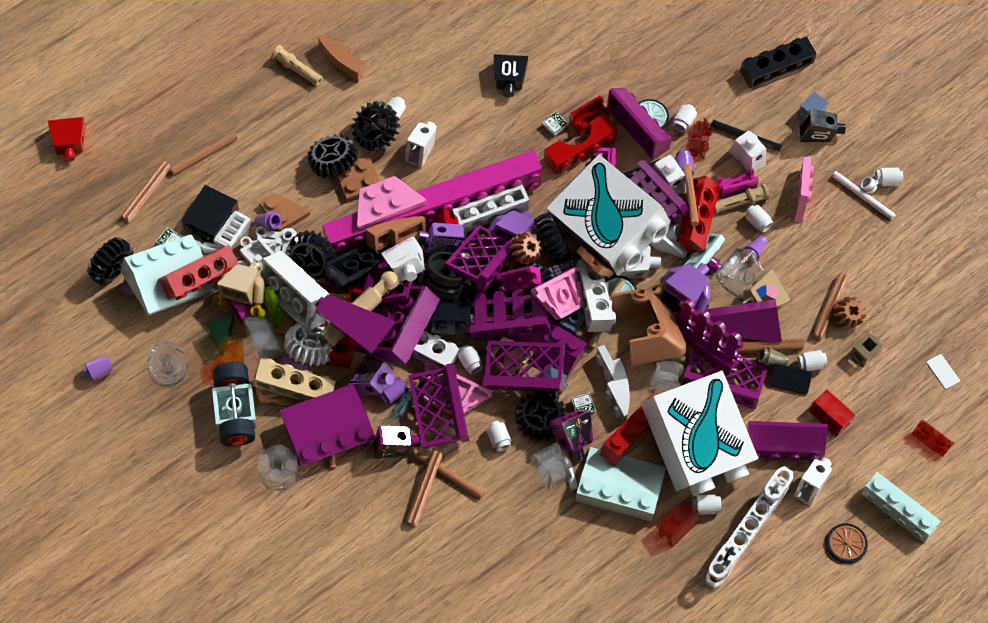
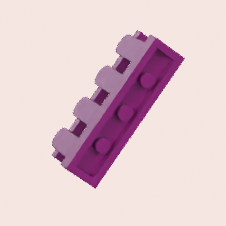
(658, 184)
(507, 325)
(709, 344)

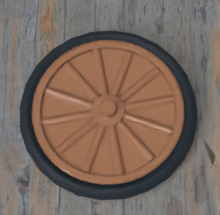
(847, 543)

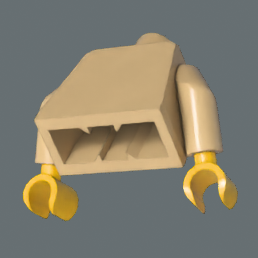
(242, 285)

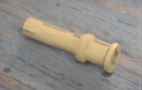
(288, 62)
(749, 196)

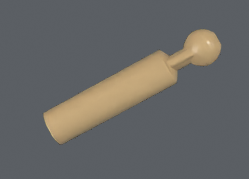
(368, 300)

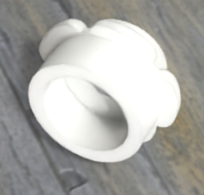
(869, 184)

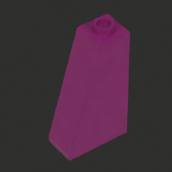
(750, 320)
(356, 323)

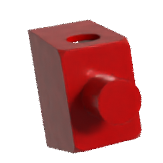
(68, 136)

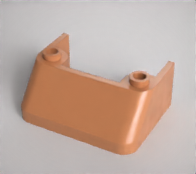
(663, 337)

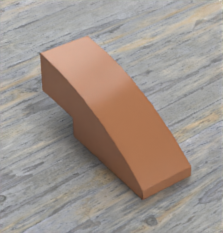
(342, 58)
(394, 232)

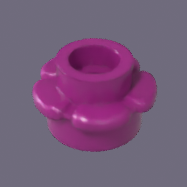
(714, 265)

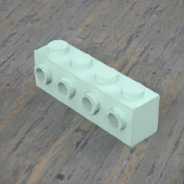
(900, 507)

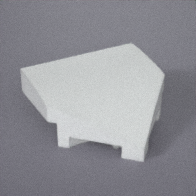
(260, 249)

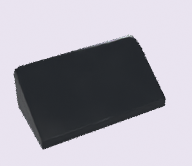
(791, 378)

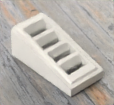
(237, 220)

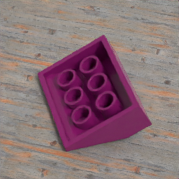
(410, 319)
(327, 425)

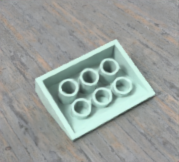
(146, 267)
(625, 489)

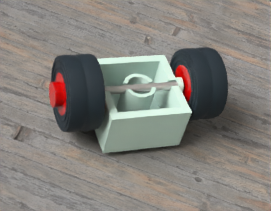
(233, 404)

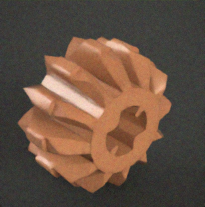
(525, 248)
(849, 319)

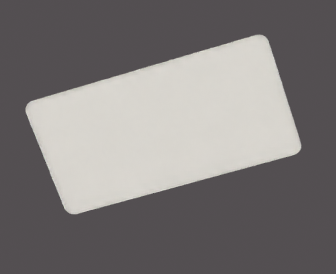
(943, 371)

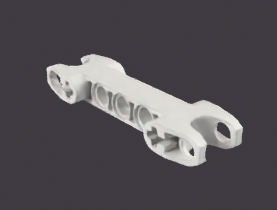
(730, 551)

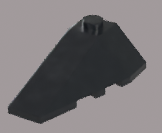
(351, 265)

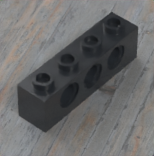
(772, 69)

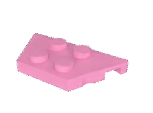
(385, 201)
(561, 294)
(471, 393)

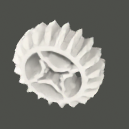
(307, 345)

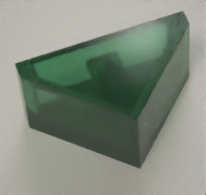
(220, 328)

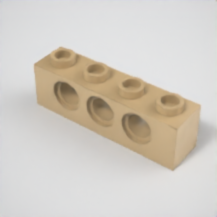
(283, 386)

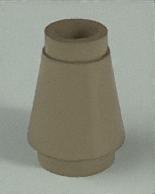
(769, 357)

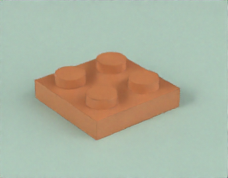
(360, 176)

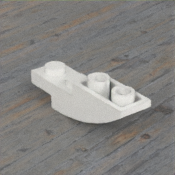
(617, 386)

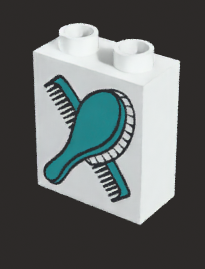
(610, 215)
(700, 433)

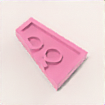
(805, 184)

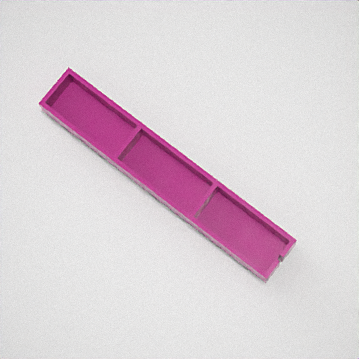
(450, 194)

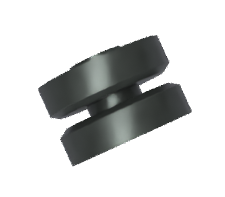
(440, 280)

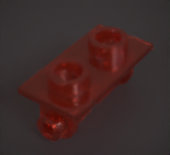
(702, 131)
(932, 438)

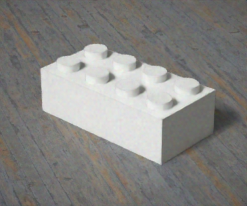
(294, 288)

